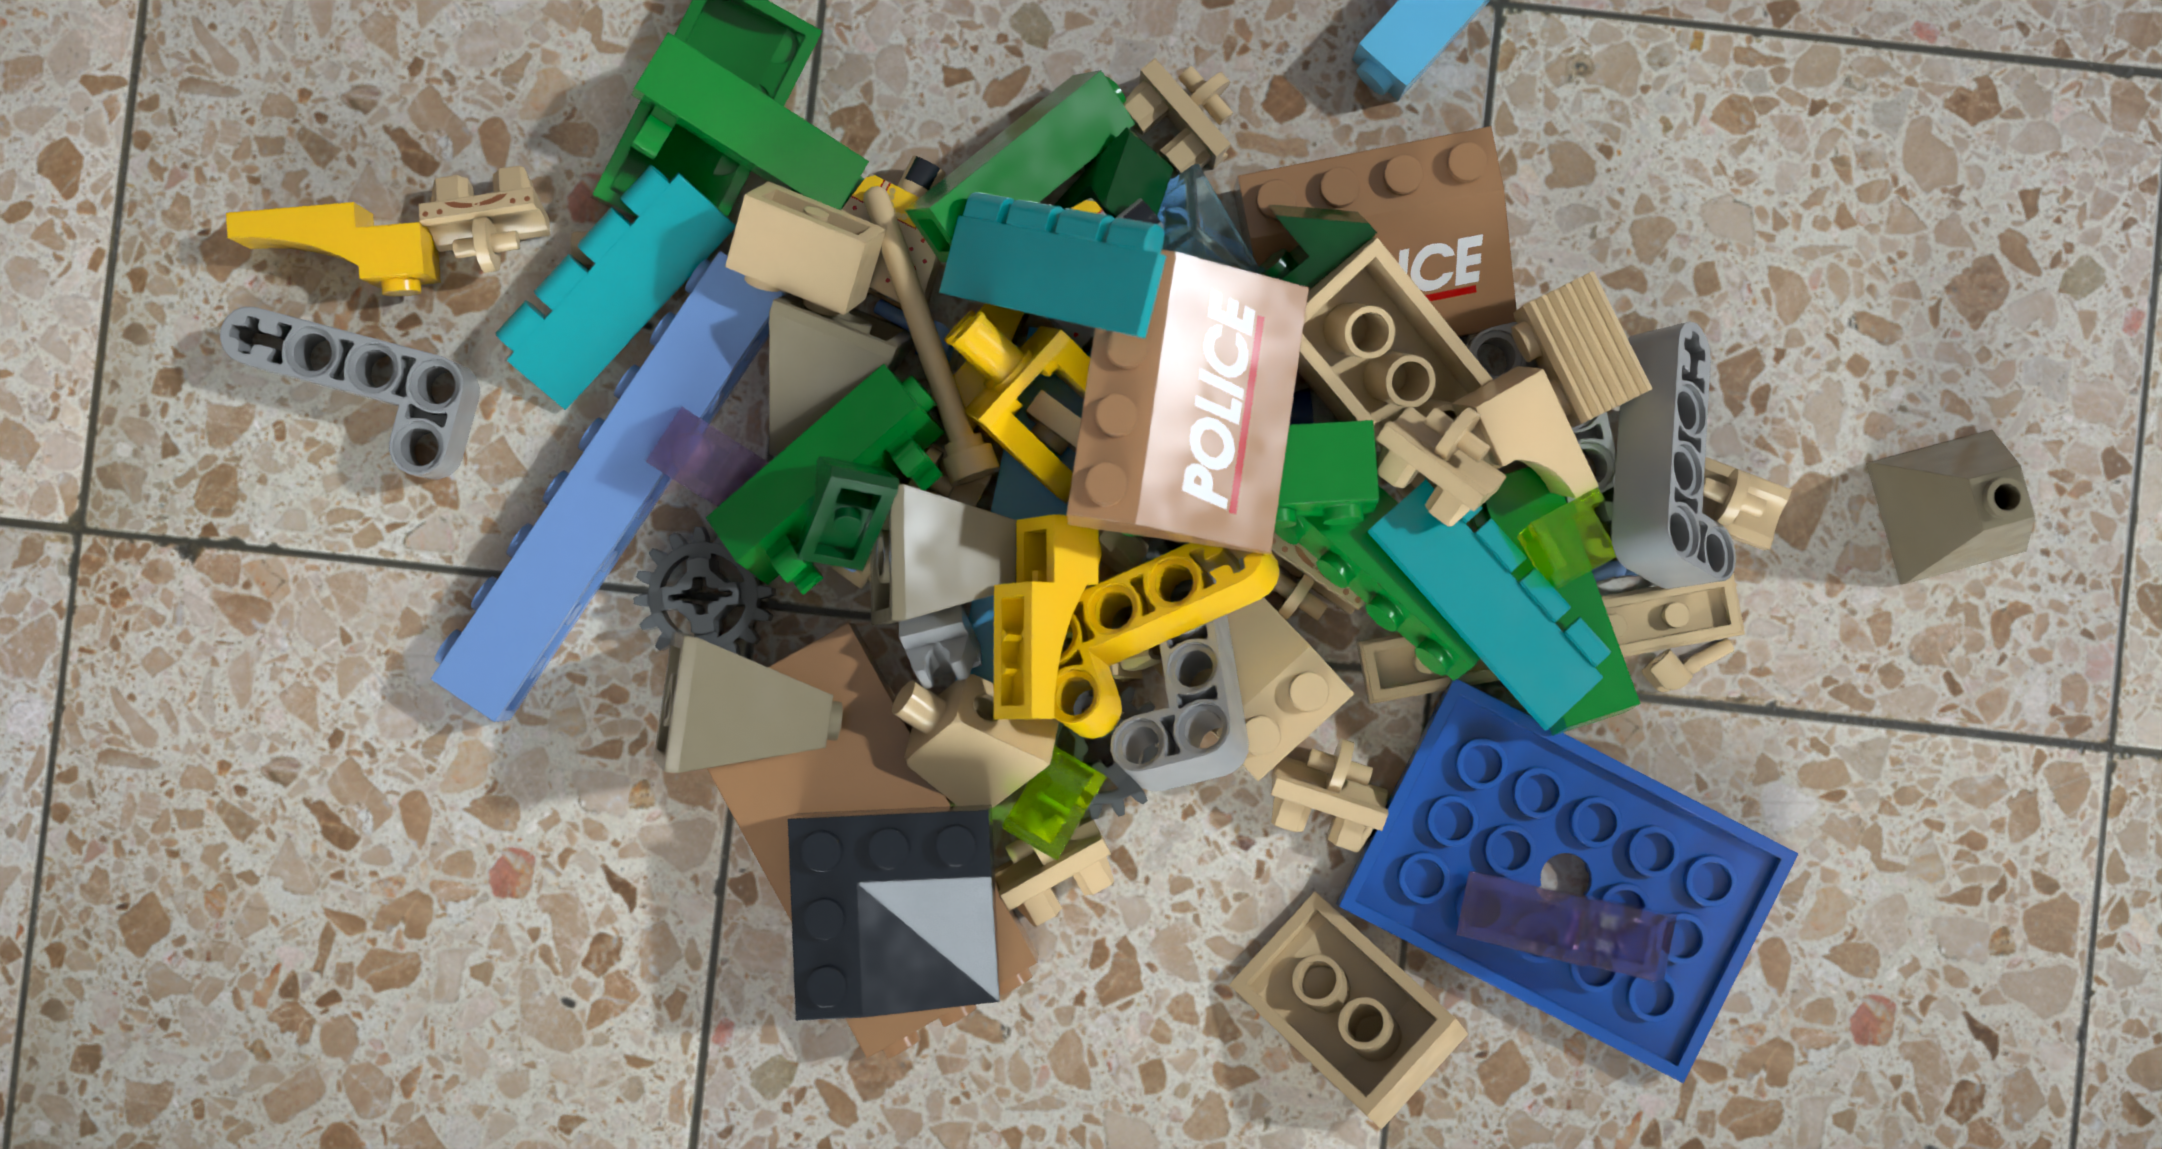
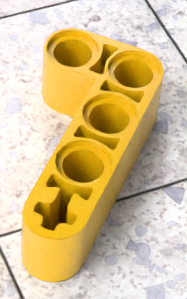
(1152, 621)

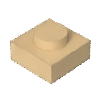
(1054, 424)

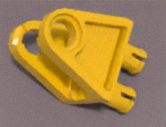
(1007, 374)

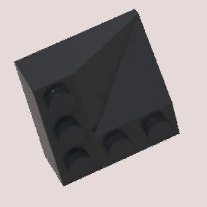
(892, 911)

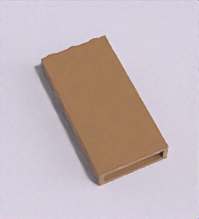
(851, 774)

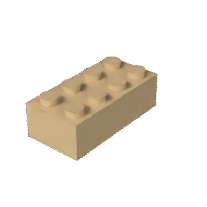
(1382, 346)

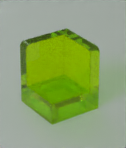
(1568, 541)
(1054, 804)

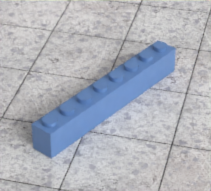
(604, 496)

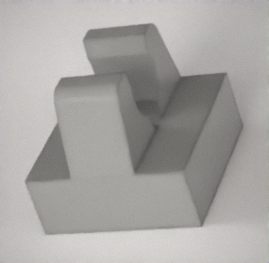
(940, 644)

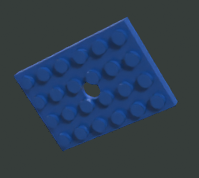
(1507, 797)

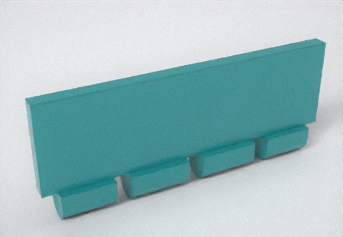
(1056, 263)
(630, 280)
(1495, 614)

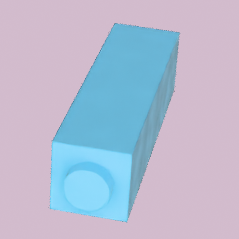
(1410, 41)

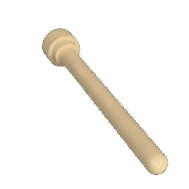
(966, 453)

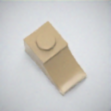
(1528, 425)

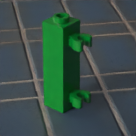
(742, 124)
(1029, 156)
(874, 425)

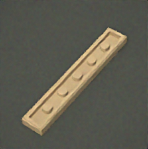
(1641, 620)

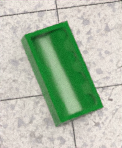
(752, 42)

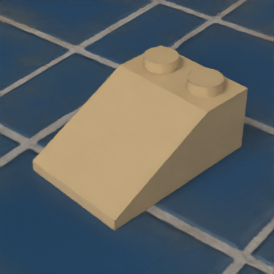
(1281, 684)
(1349, 1009)

